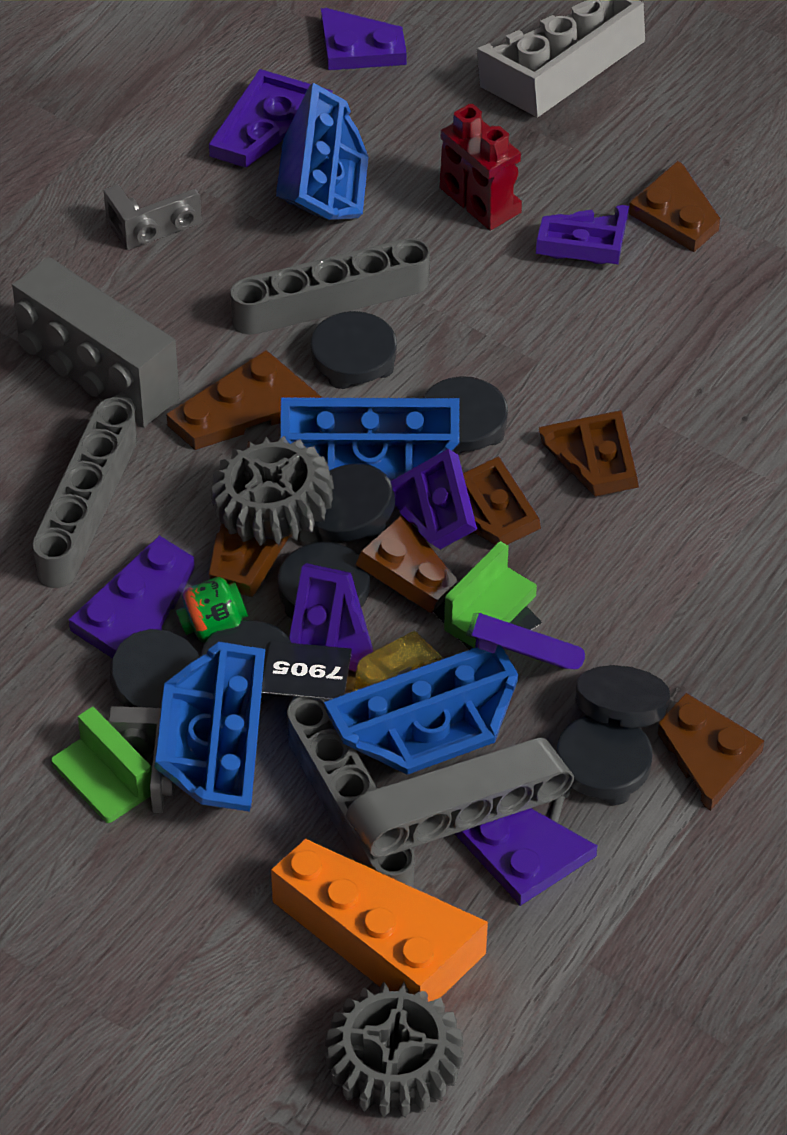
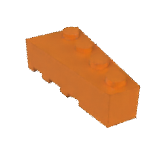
(377, 921)

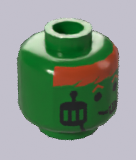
(211, 608)

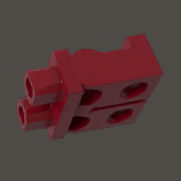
(483, 167)

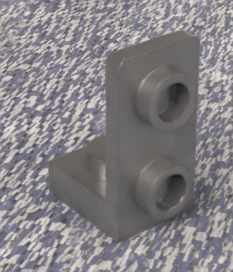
(151, 222)
(140, 729)

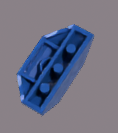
(323, 158)
(373, 431)
(428, 711)
(213, 726)

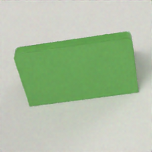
(488, 590)
(104, 768)

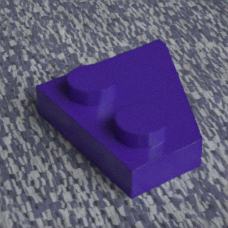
(361, 41)
(583, 236)
(436, 499)
(330, 612)

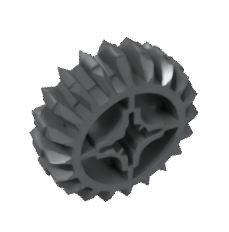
(272, 490)
(419, 1065)

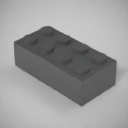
(95, 340)

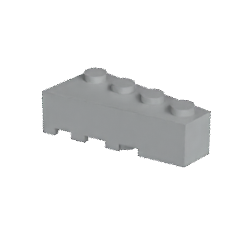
(562, 54)

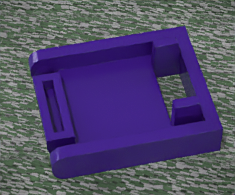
(493, 632)

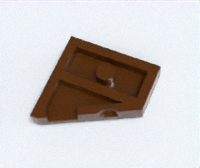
(677, 208)
(594, 451)
(499, 504)
(408, 565)
(708, 747)

